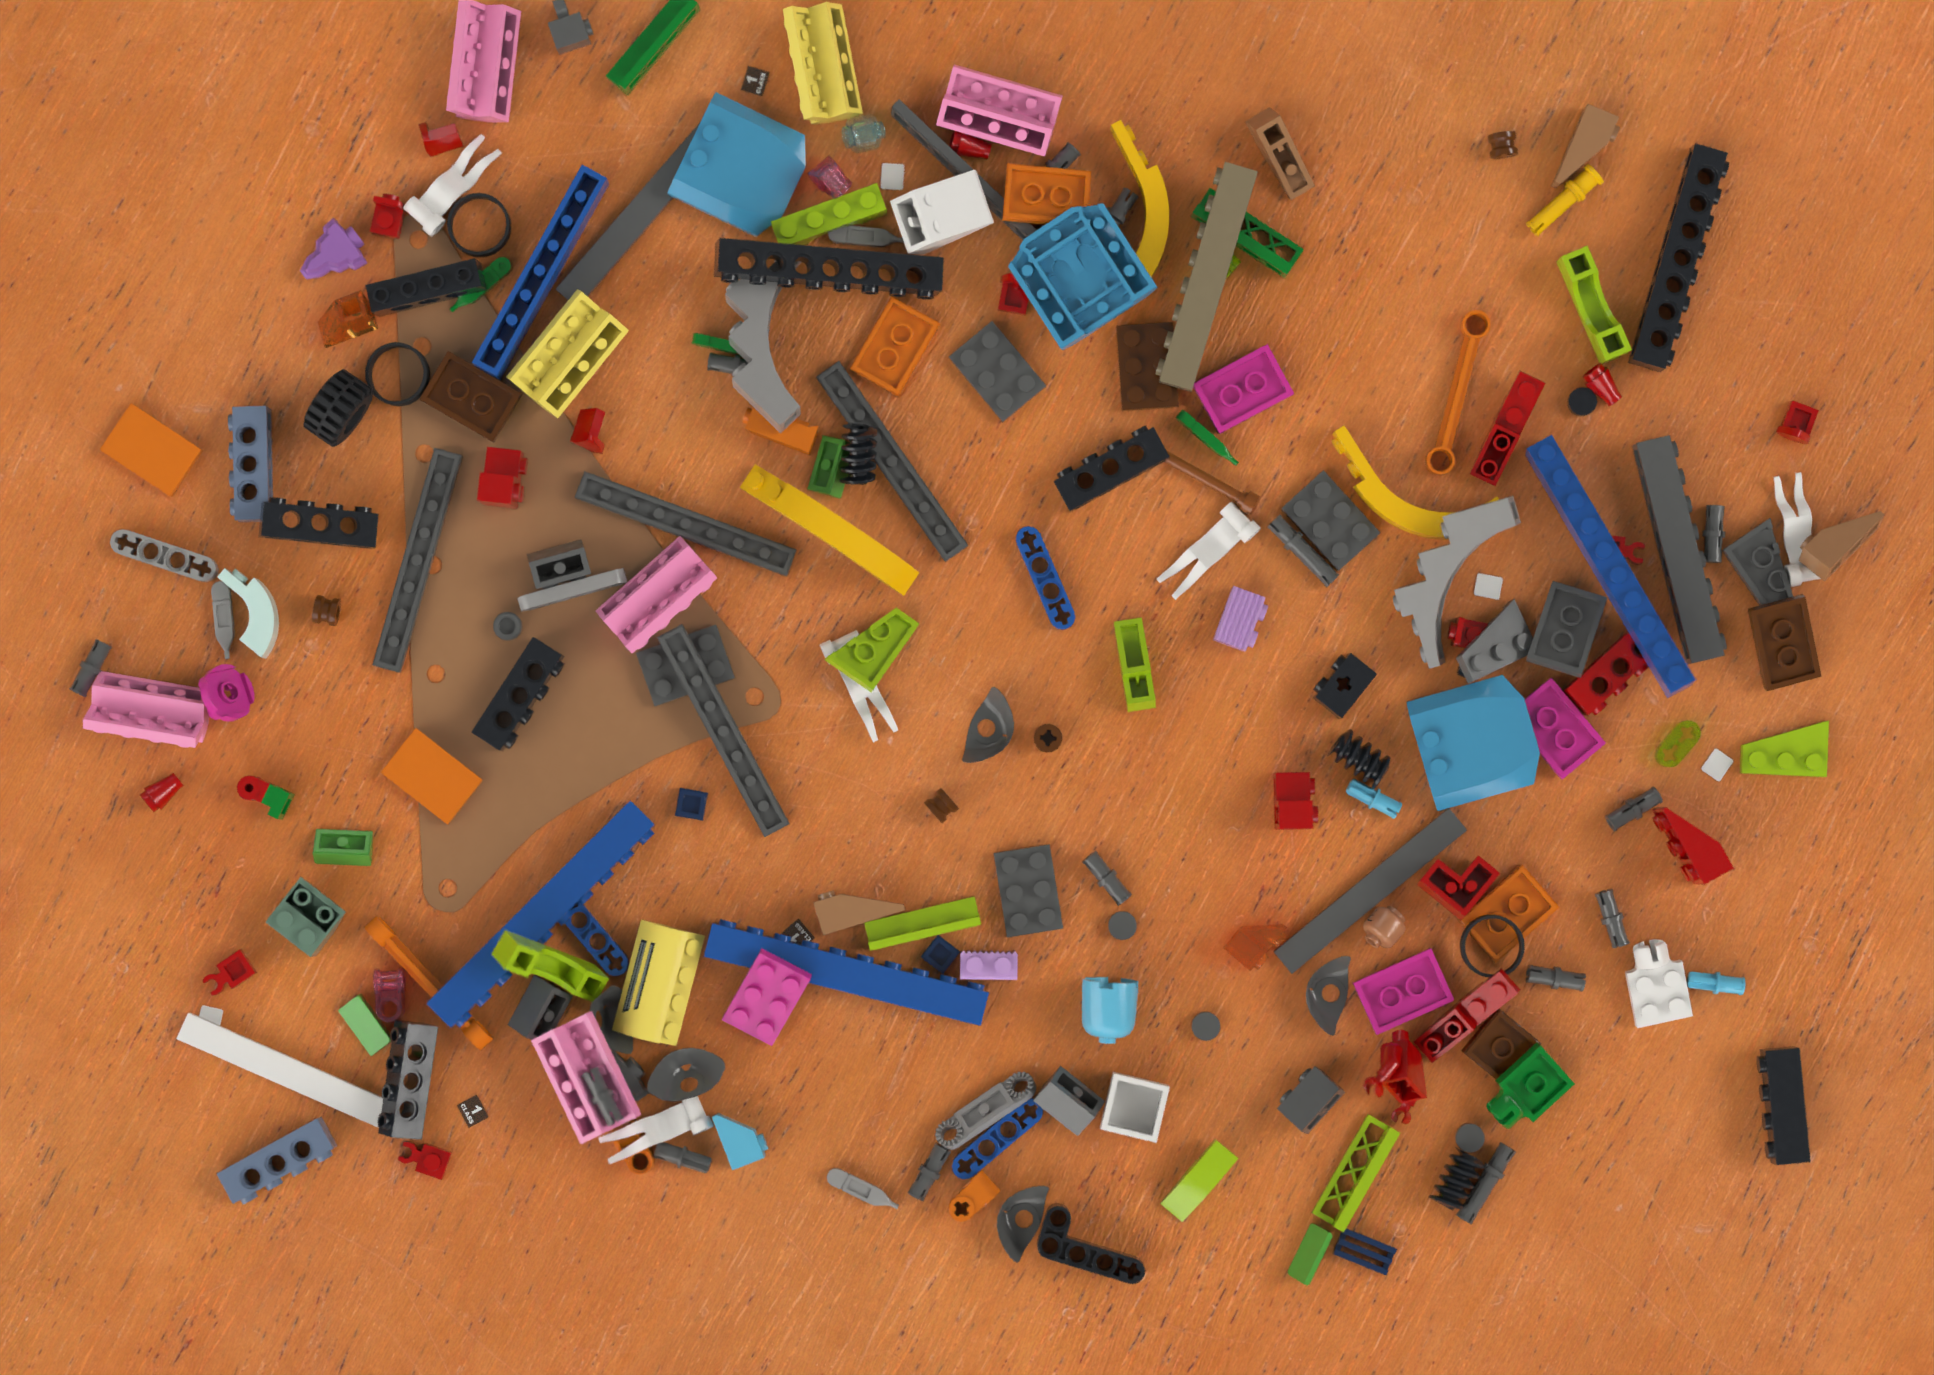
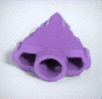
(335, 251)

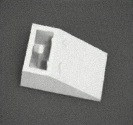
(941, 212)

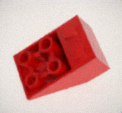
(1699, 853)

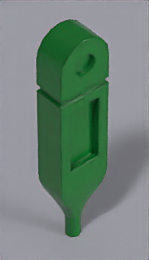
(492, 274)
(713, 343)
(1205, 436)

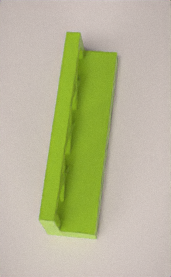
(922, 923)
(1365, 1178)

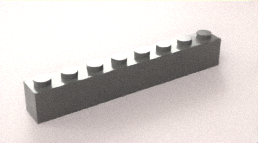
(1678, 549)

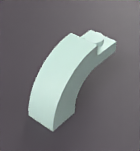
(263, 612)

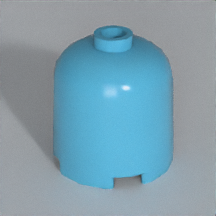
(1109, 1008)

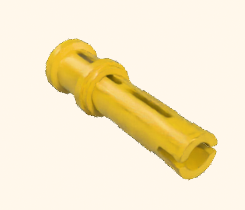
(1574, 191)

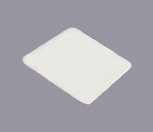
(892, 176)
(1488, 586)
(1717, 764)
(211, 1014)

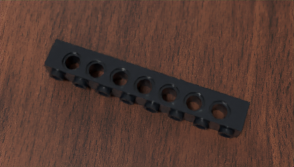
(1715, 165)
(927, 268)

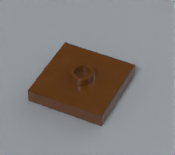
(1498, 1044)

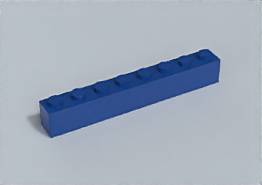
(541, 272)

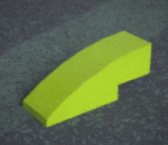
(1134, 664)
(1199, 1180)

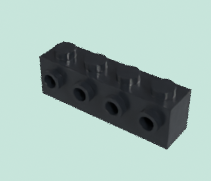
(1784, 1105)

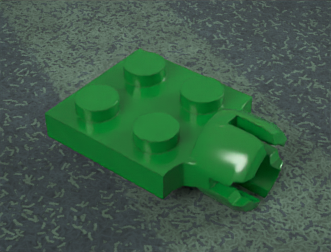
(1528, 1088)

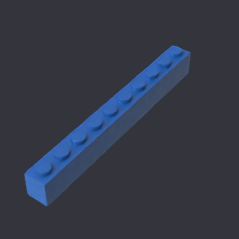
(1609, 567)
(546, 909)
(851, 974)

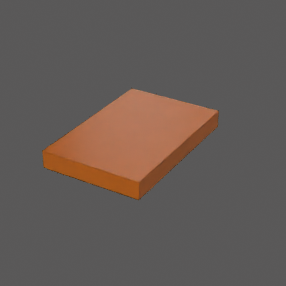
(1042, 192)
(894, 346)
(151, 450)
(432, 776)
(1517, 899)

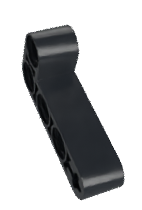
(1092, 1250)

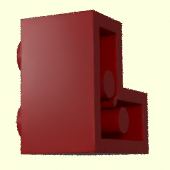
(501, 478)
(1292, 801)
(1458, 892)

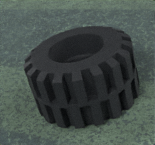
(338, 408)

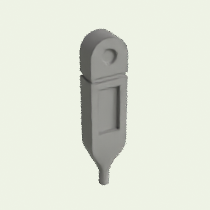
(863, 236)
(223, 616)
(859, 1188)

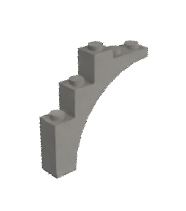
(758, 379)
(1426, 598)

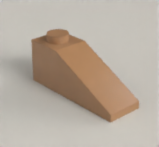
(1589, 137)
(1280, 152)
(1837, 543)
(848, 910)

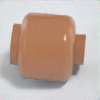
(1384, 927)

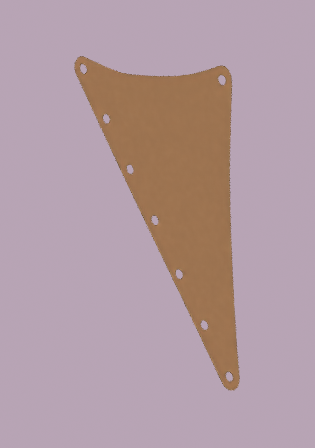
(599, 707)

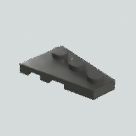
(1759, 564)
(1498, 645)

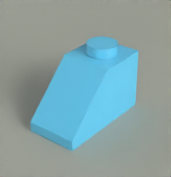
(739, 1141)

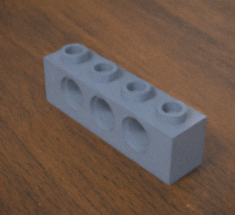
(261, 449)
(235, 1176)

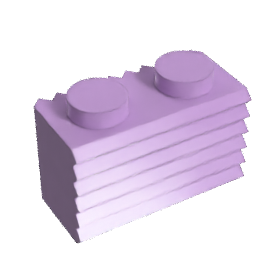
(1240, 618)
(988, 965)

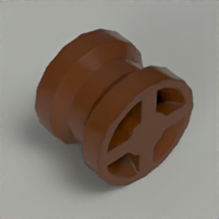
(1503, 145)
(326, 610)
(1047, 735)
(941, 805)

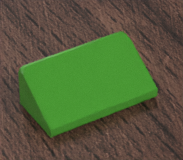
(826, 470)
(343, 847)
(365, 1024)
(1310, 1254)

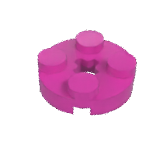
(214, 698)

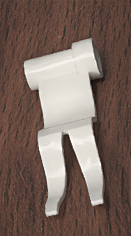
(447, 189)
(1795, 530)
(1213, 546)
(859, 693)
(661, 1127)

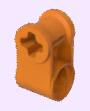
(622, 1144)
(976, 1193)

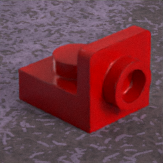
(387, 216)
(1464, 631)

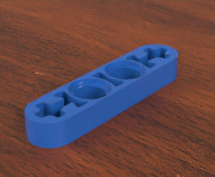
(1041, 579)
(584, 935)
(997, 1138)

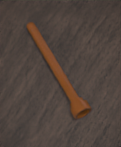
(1244, 500)

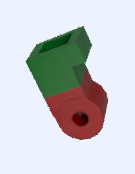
(260, 790)

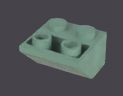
(306, 917)

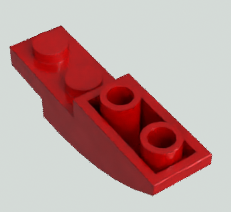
(1507, 428)
(1466, 1015)

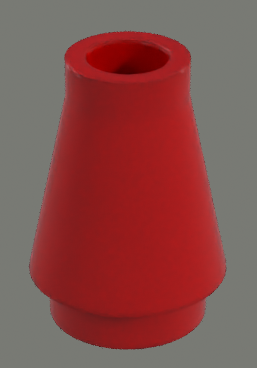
(969, 146)
(1602, 384)
(161, 792)

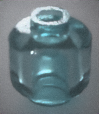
(863, 133)

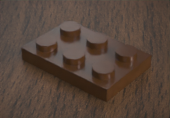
(1138, 358)
(470, 396)
(1784, 642)

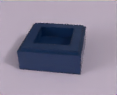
(691, 804)
(940, 954)

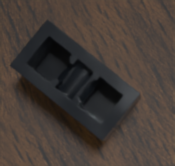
(1358, 677)

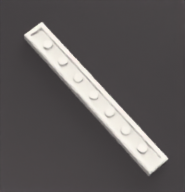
(281, 1068)

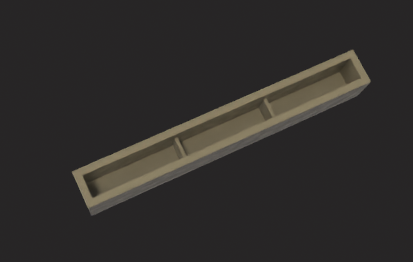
(1207, 277)

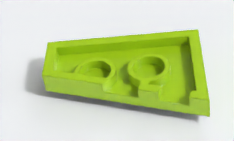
(874, 650)
(1790, 753)

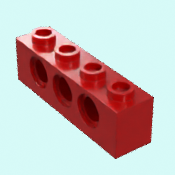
(1581, 690)

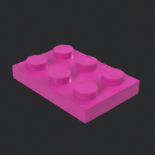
(1243, 389)
(1561, 729)
(1403, 991)
(766, 997)

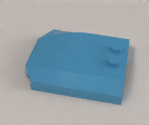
(740, 166)
(1080, 273)
(1475, 741)

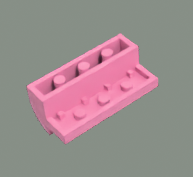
(483, 61)
(999, 110)
(656, 594)
(147, 710)
(570, 1053)

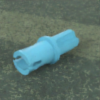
(1373, 798)
(1716, 983)

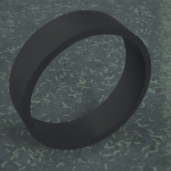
(461, 202)
(377, 353)
(1472, 924)

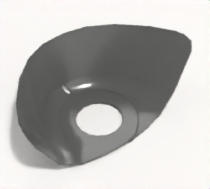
(997, 710)
(1324, 1012)
(615, 1040)
(668, 1074)
(1011, 1235)

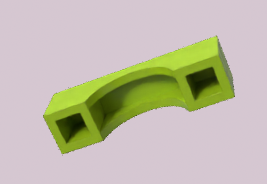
(831, 215)
(1585, 290)
(531, 957)

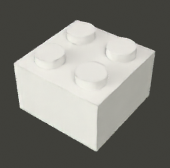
(1134, 1107)

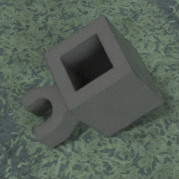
(569, 31)

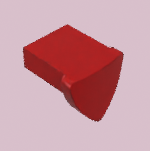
(440, 139)
(1012, 296)
(1798, 422)
(588, 429)

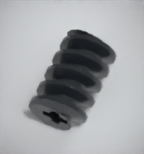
(860, 454)
(1360, 757)
(1457, 1180)

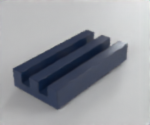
(1386, 1259)

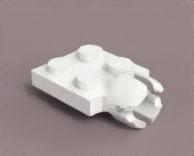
(1657, 986)

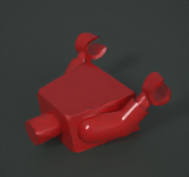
(1400, 1074)

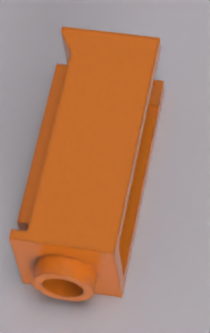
(796, 436)

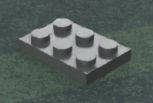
(997, 371)
(1330, 520)
(1566, 629)
(661, 677)
(1028, 890)

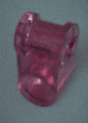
(830, 178)
(389, 991)

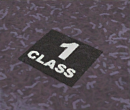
(755, 81)
(798, 932)
(472, 1111)

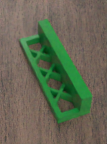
(652, 44)
(1252, 247)

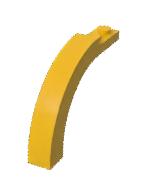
(1153, 194)
(1381, 499)
(830, 529)

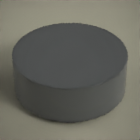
(507, 626)
(1122, 925)
(1205, 1026)
(1469, 1137)

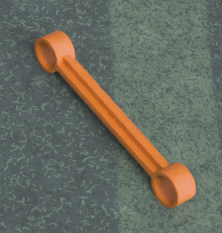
(1457, 392)
(387, 938)

